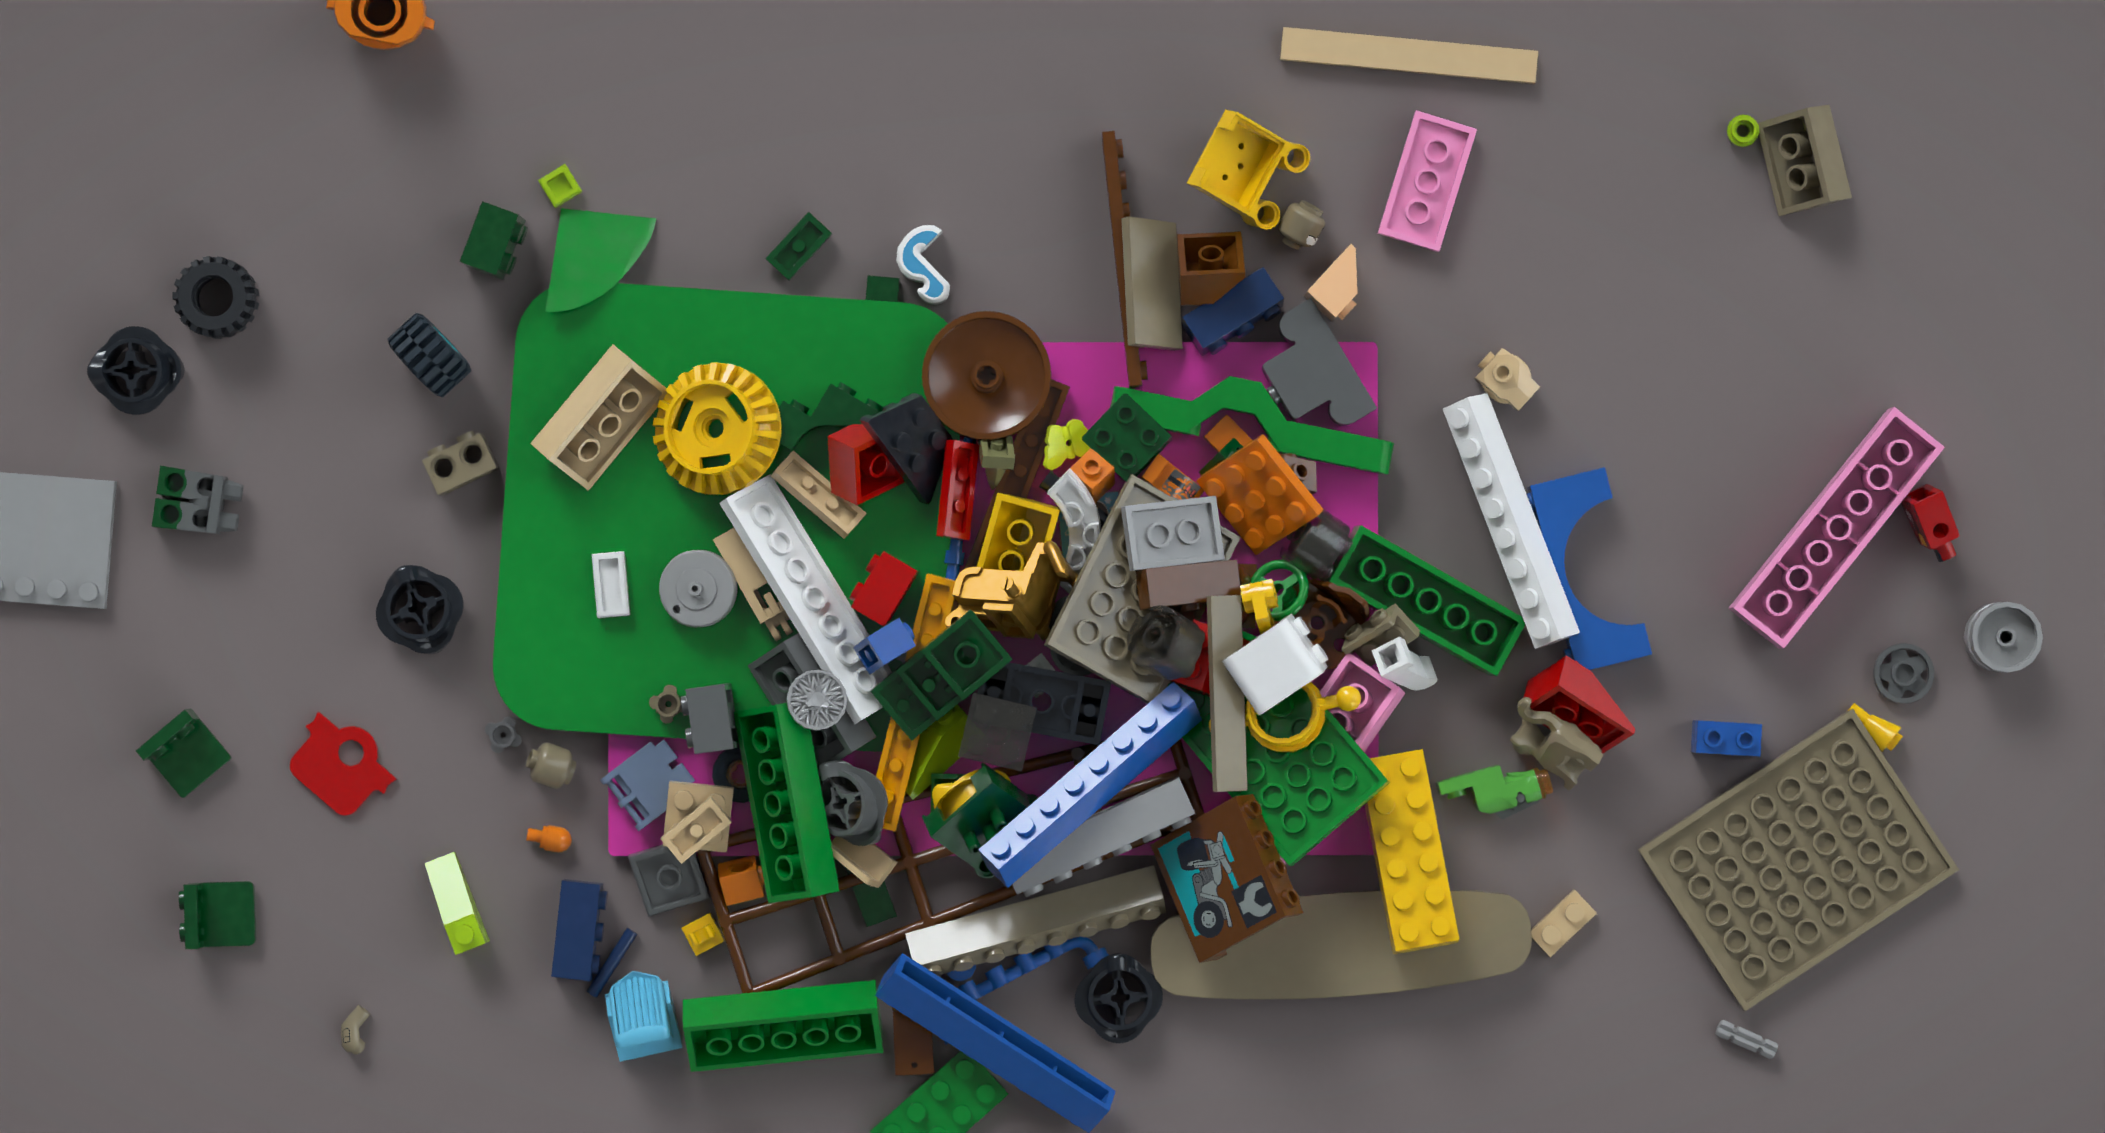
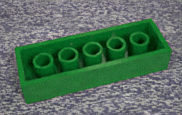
(1438, 604)
(786, 804)
(782, 1026)

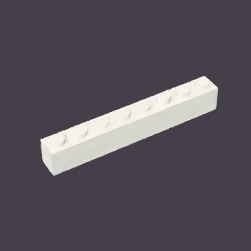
(1511, 520)

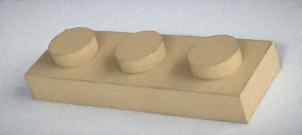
(815, 493)

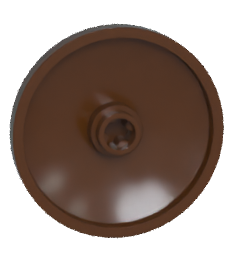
(986, 375)

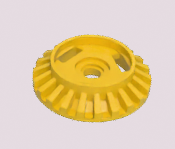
(749, 443)

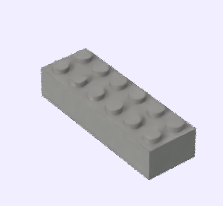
(1111, 832)

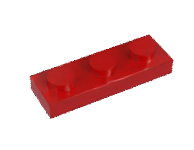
(957, 490)

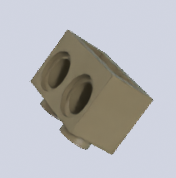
(463, 471)

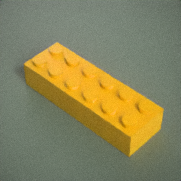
(1410, 856)

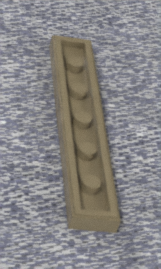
(1226, 697)

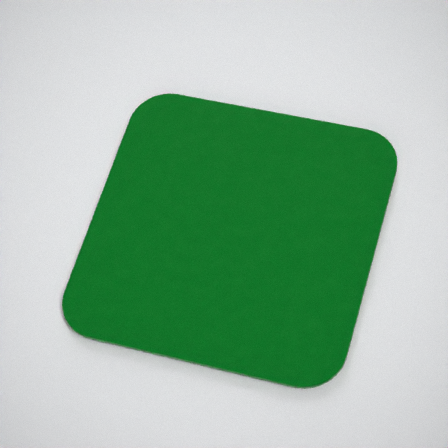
(597, 674)

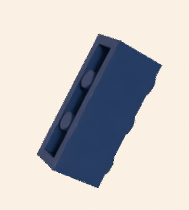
(1233, 313)
(578, 930)

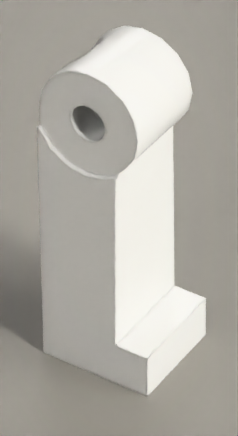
(1403, 666)

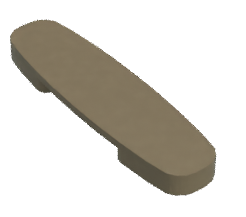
(1345, 951)

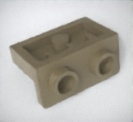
(1377, 631)

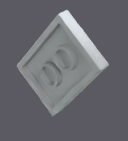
(1172, 533)

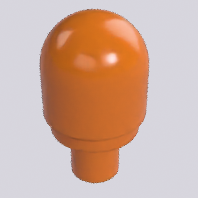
(550, 838)

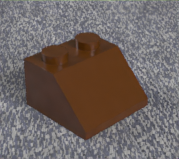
(1209, 265)

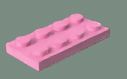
(1427, 181)

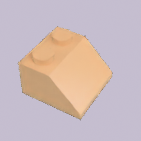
(1336, 286)

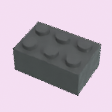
(710, 718)

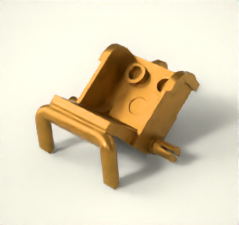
(1014, 601)

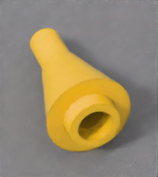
(1882, 731)

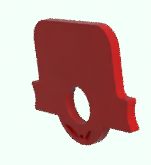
(324, 773)

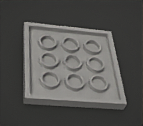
(55, 539)

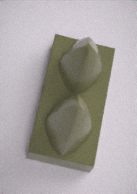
(996, 458)

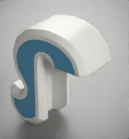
(918, 269)

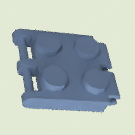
(646, 781)

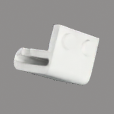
(1276, 663)

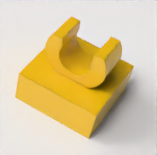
(703, 934)

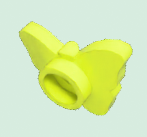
(1056, 449)

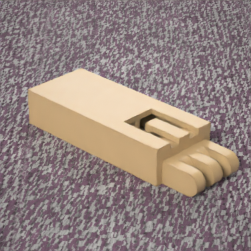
(749, 580)

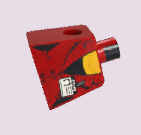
(1925, 510)

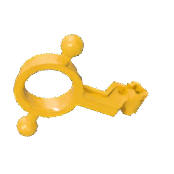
(1260, 598)

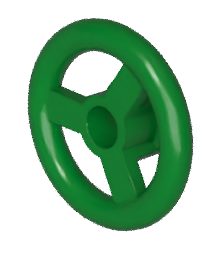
(1288, 599)

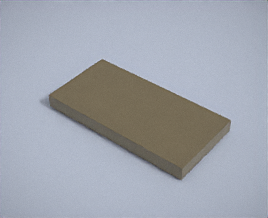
(1151, 283)

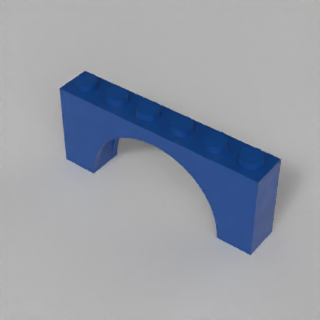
(1557, 509)

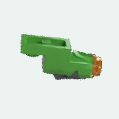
(1497, 793)

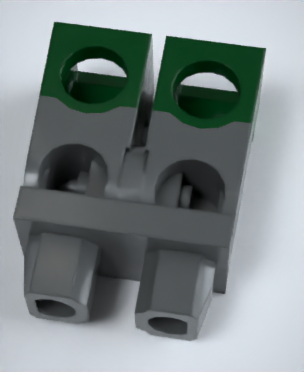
(205, 503)

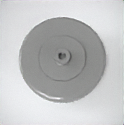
(698, 588)

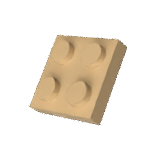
(686, 797)

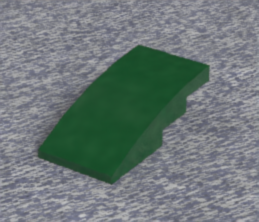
(941, 674)

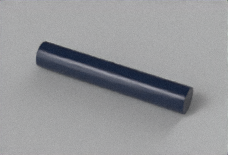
(612, 962)

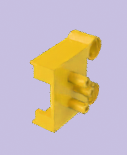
(1240, 164)

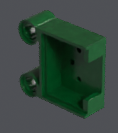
(979, 818)

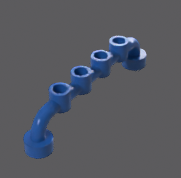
(1028, 962)

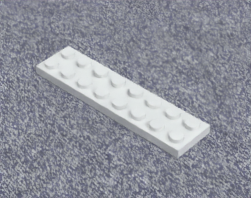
(805, 589)

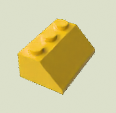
(1015, 530)

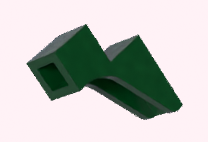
(835, 409)

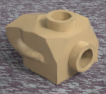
(1506, 379)

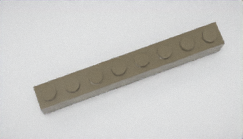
(1038, 922)

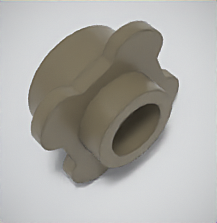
(658, 703)

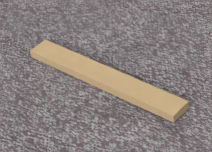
(1409, 55)

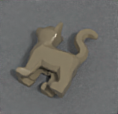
(1562, 751)

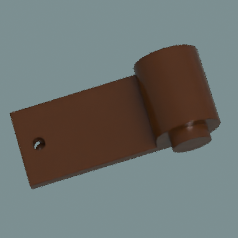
(911, 1046)

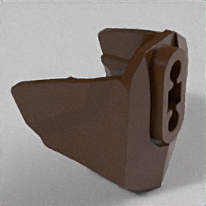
(1338, 609)

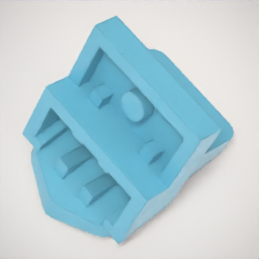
(642, 1016)

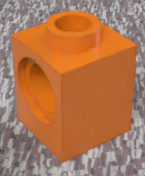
(1095, 473)
(741, 880)

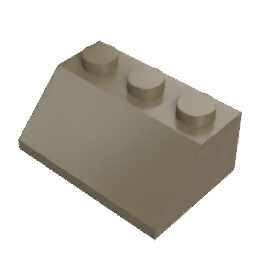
(1804, 160)

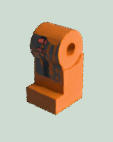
(1171, 480)

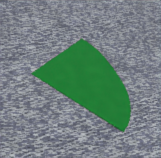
(593, 255)

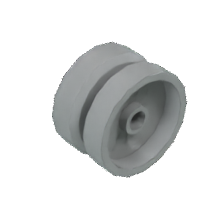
(1984, 642)

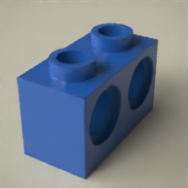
(1726, 738)

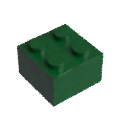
(494, 241)

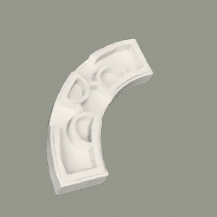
(1080, 517)

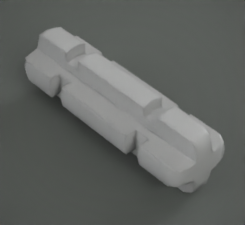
(1746, 1039)

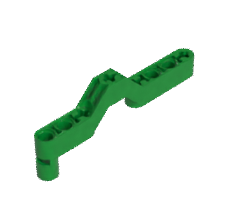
(1285, 436)

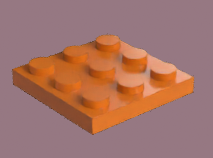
(1260, 494)

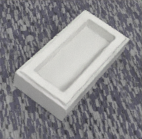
(610, 584)

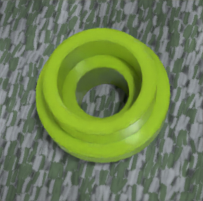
(1747, 121)

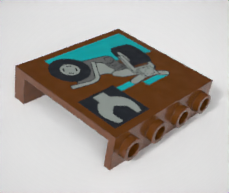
(1226, 877)

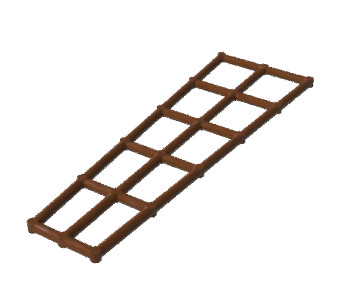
(909, 861)

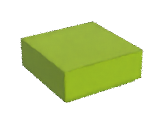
(560, 185)

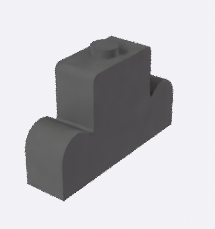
(1315, 370)

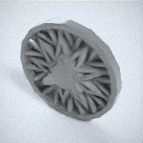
(816, 700)

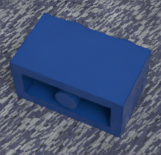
(885, 645)

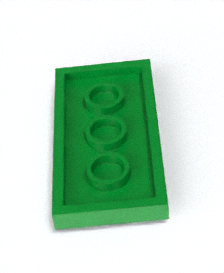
(947, 1101)

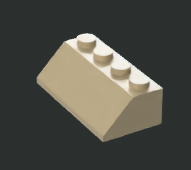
(600, 417)

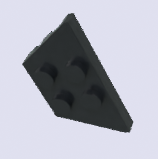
(912, 442)

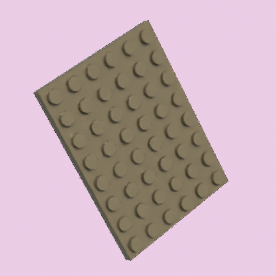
(1798, 859)

